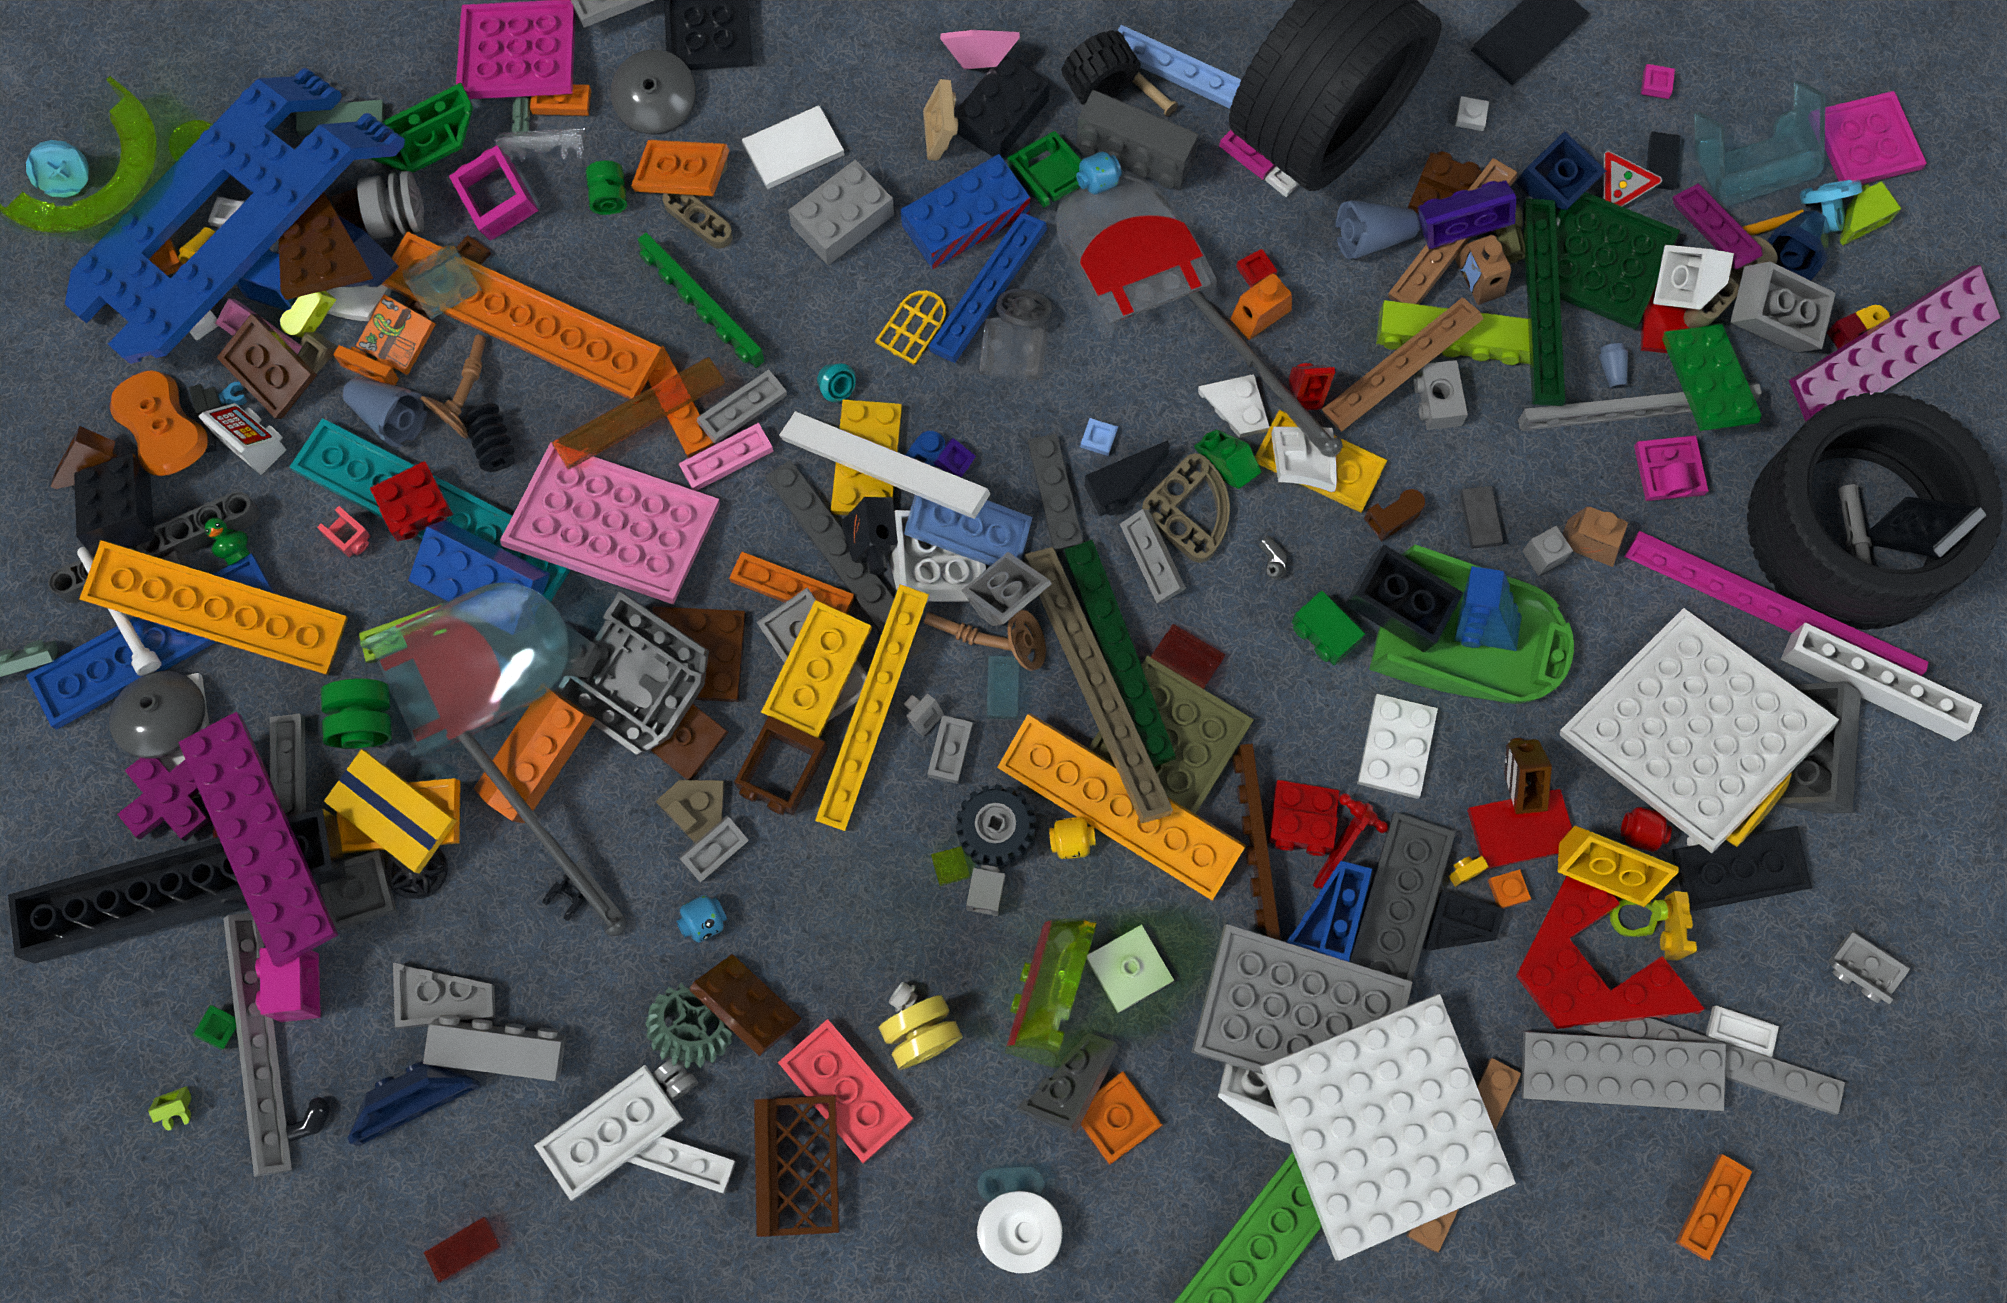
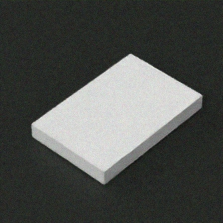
(793, 147)

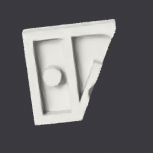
(1238, 404)

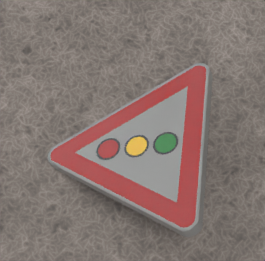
(1625, 180)

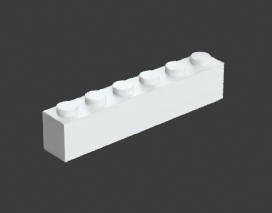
(1882, 682)

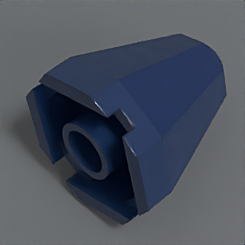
(1802, 243)

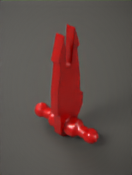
(1363, 816)

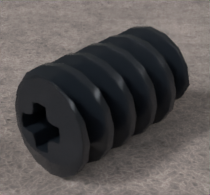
(489, 437)

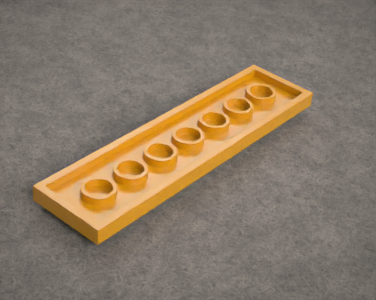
(213, 607)
(1093, 790)

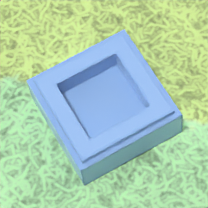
(1099, 436)

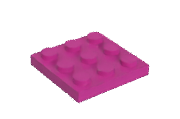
(1871, 139)

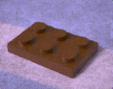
(266, 366)
(745, 1004)

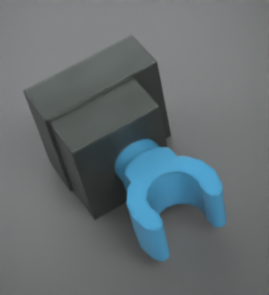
(211, 399)

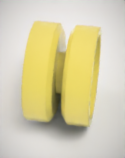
(920, 1032)

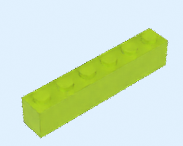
(1492, 338)

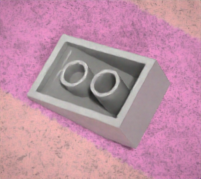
(1004, 589)

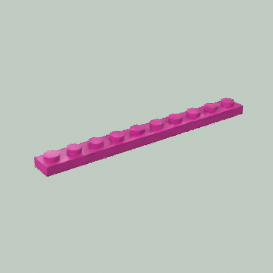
(1757, 599)

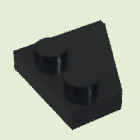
(1462, 922)

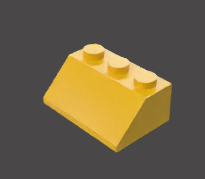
(1613, 866)

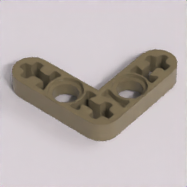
(701, 229)

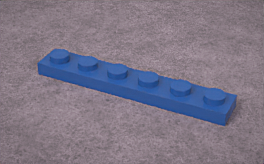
(987, 287)

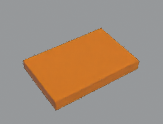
(680, 167)

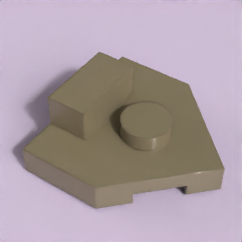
(694, 805)

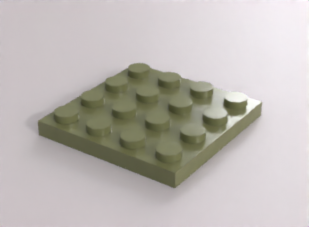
(1200, 730)

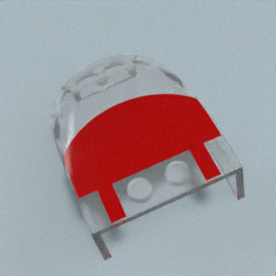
(1130, 250)

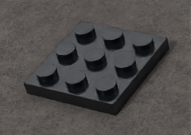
(709, 33)

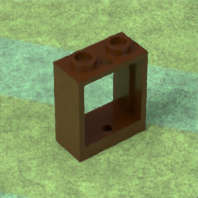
(794, 737)

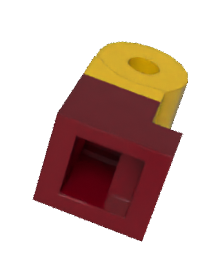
(1856, 324)

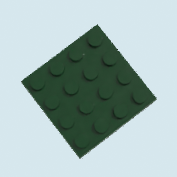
(1609, 258)

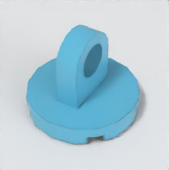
(57, 168)
(1831, 199)

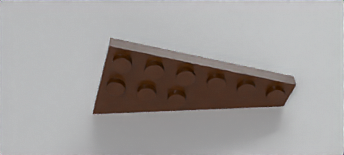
(318, 253)

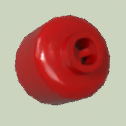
(1645, 829)

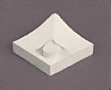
(356, 302)
(1300, 459)

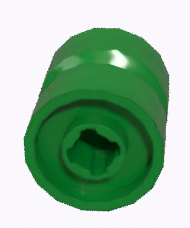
(606, 187)

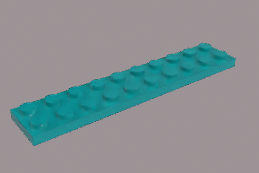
(353, 465)

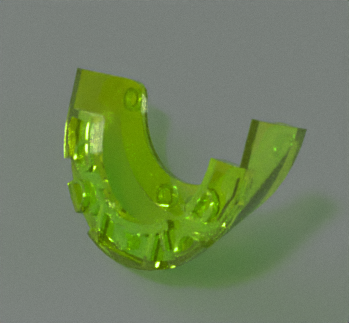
(134, 169)

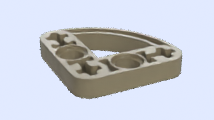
(1170, 503)

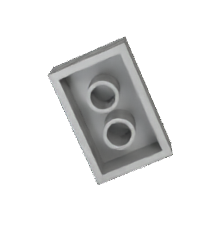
(841, 212)
(1783, 307)

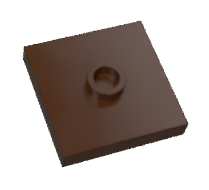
(691, 743)

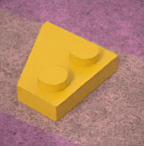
(1674, 937)

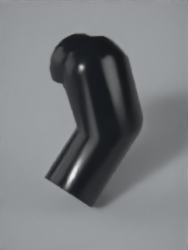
(312, 1122)

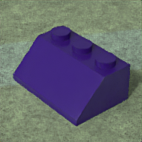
(1467, 213)

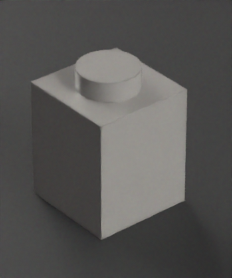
(1547, 550)
(985, 890)

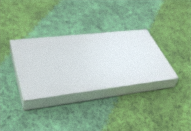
(608, 1133)

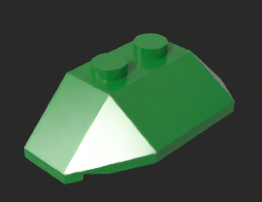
(430, 129)

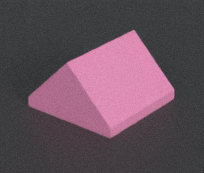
(979, 47)

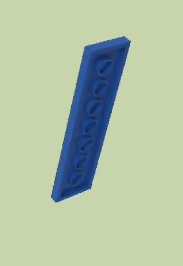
(104, 667)

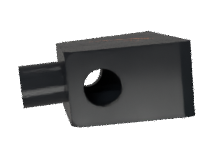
(871, 532)

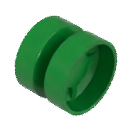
(356, 713)

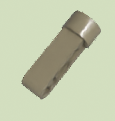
(1698, 318)

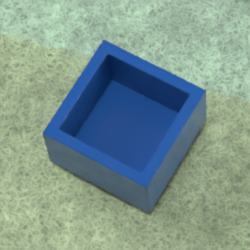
(263, 282)

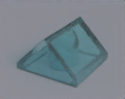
(441, 280)

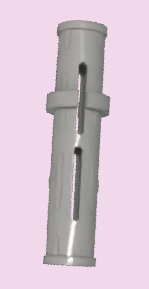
(1857, 541)

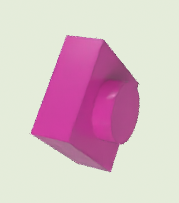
(1657, 81)

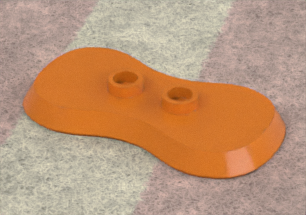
(163, 432)

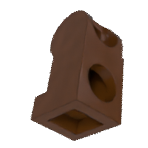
(1397, 515)

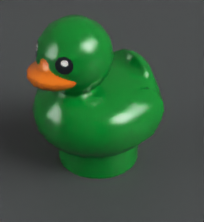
(229, 543)

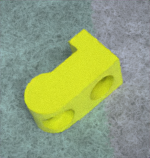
(306, 313)

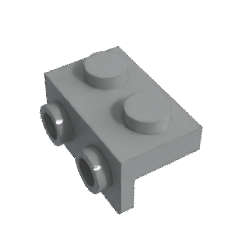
(1868, 966)

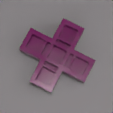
(165, 797)

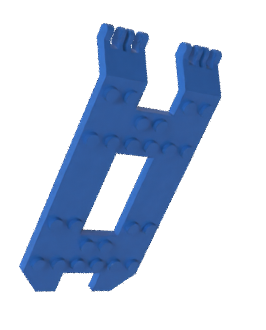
(282, 185)

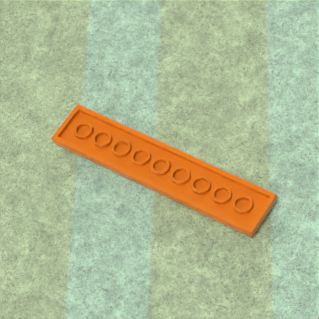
(542, 325)

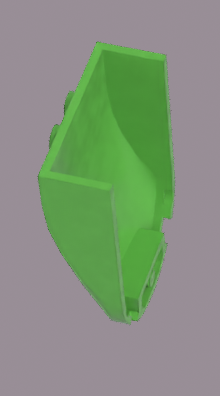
(1483, 672)

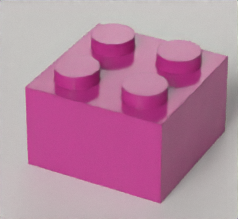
(289, 990)

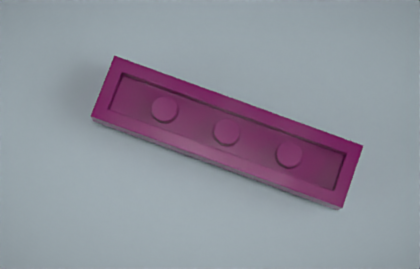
(1717, 225)

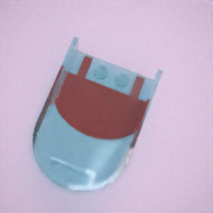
(471, 662)

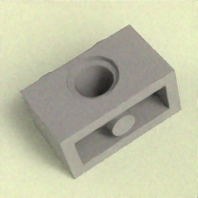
(1446, 380)

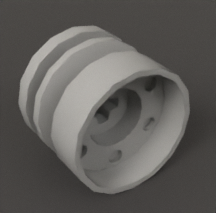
(384, 206)

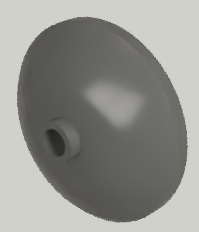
(662, 106)
(156, 730)

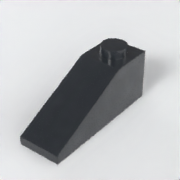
(1118, 483)

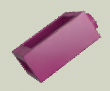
(507, 213)

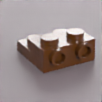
(1443, 178)

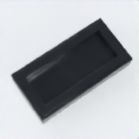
(1664, 158)

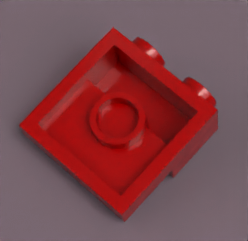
(411, 501)
(1303, 818)

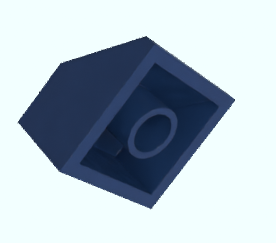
(1561, 173)

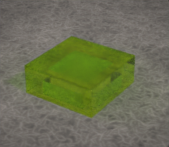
(950, 866)

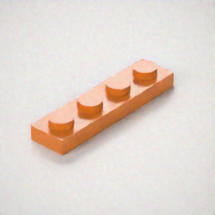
(684, 420)
(784, 583)

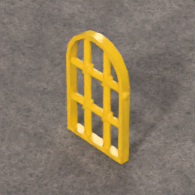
(902, 330)

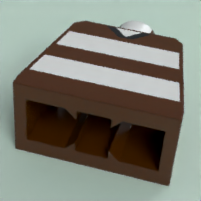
(1527, 761)

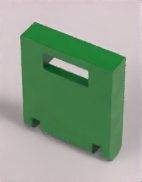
(1053, 175)

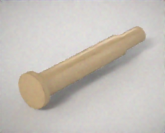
(1157, 96)

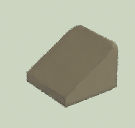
(316, 350)

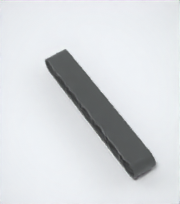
(168, 536)

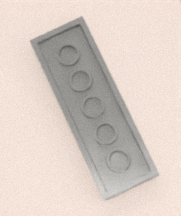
(1623, 1070)

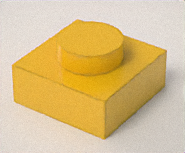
(1467, 869)

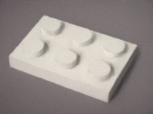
(1397, 746)

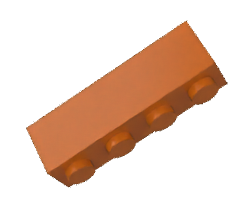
(536, 752)

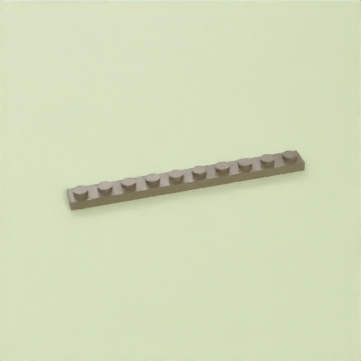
(1100, 689)

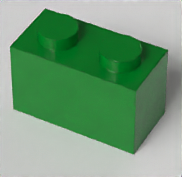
(1327, 628)

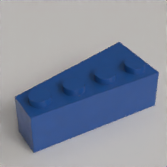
(1488, 611)

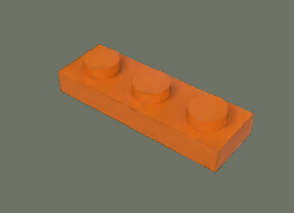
(1713, 1207)

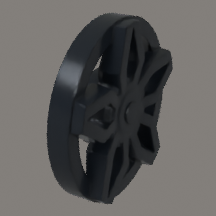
(415, 878)

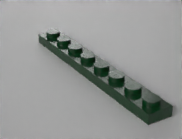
(1543, 303)
(1119, 650)

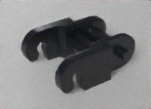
(559, 888)

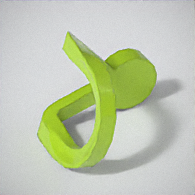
(1659, 913)

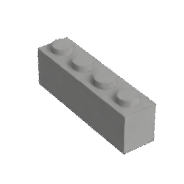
(494, 1048)

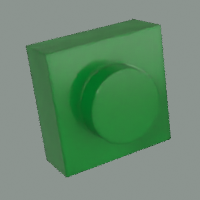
(215, 1027)

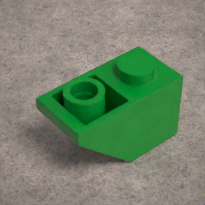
(1230, 457)

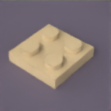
(940, 119)

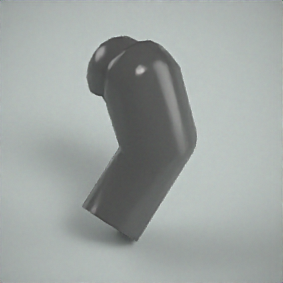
(1276, 558)

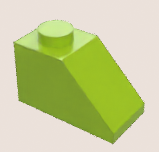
(1868, 212)

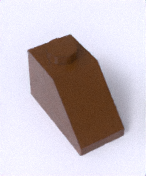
(83, 451)

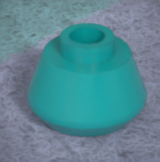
(836, 381)

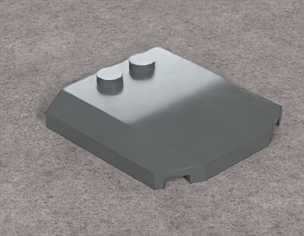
(641, 678)

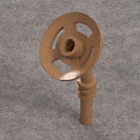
(471, 372)
(1018, 641)

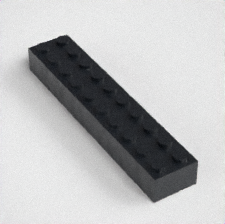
(152, 893)

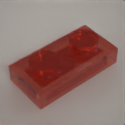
(462, 1249)

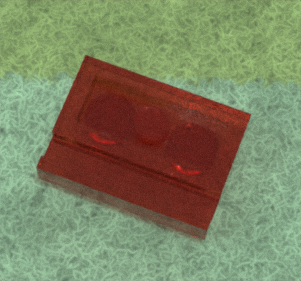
(1188, 656)

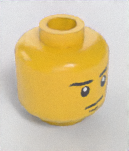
(1071, 838)

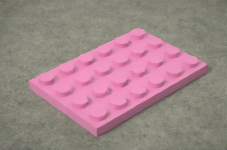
(612, 524)

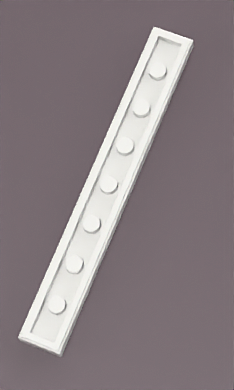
(885, 465)

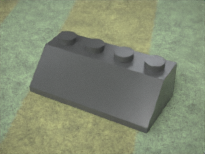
(1827, 774)

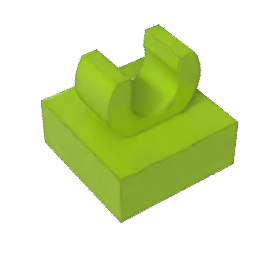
(169, 1105)

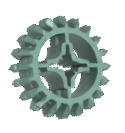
(687, 1036)

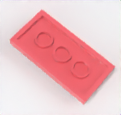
(865, 1107)

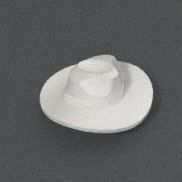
(1020, 1232)

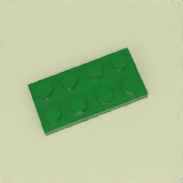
(1711, 377)

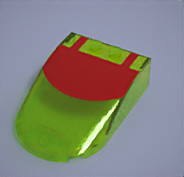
(1049, 989)

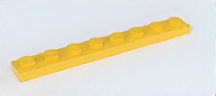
(872, 707)

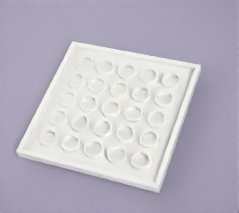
(1698, 729)
(1387, 1126)

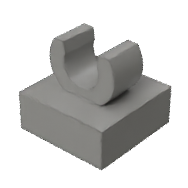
(923, 713)

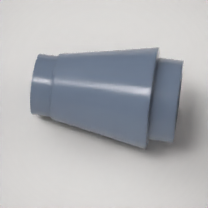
(1614, 364)

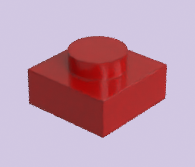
(1256, 267)

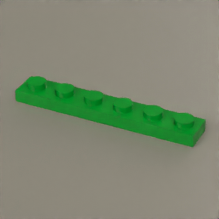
(706, 307)

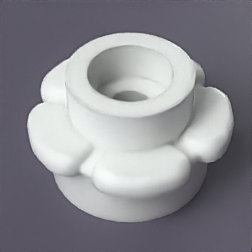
(903, 997)

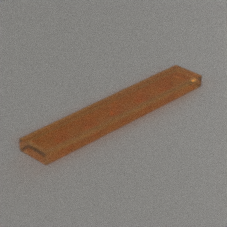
(638, 413)

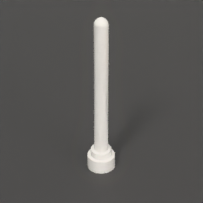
(143, 660)

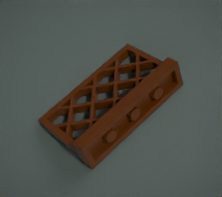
(767, 1166)

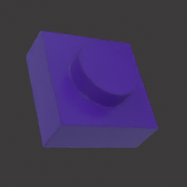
(954, 458)

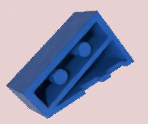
(1335, 915)

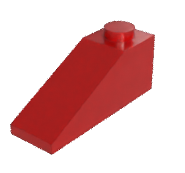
(1311, 384)

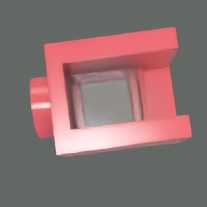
(346, 534)

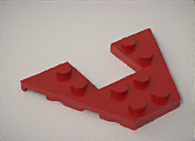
(1569, 986)

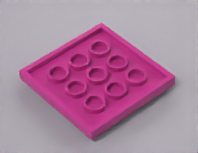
(516, 49)

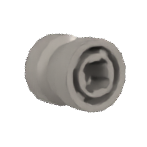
(675, 1079)

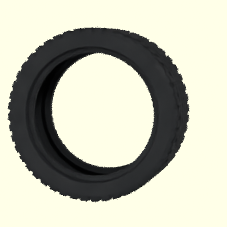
(1331, 82)
(1919, 446)

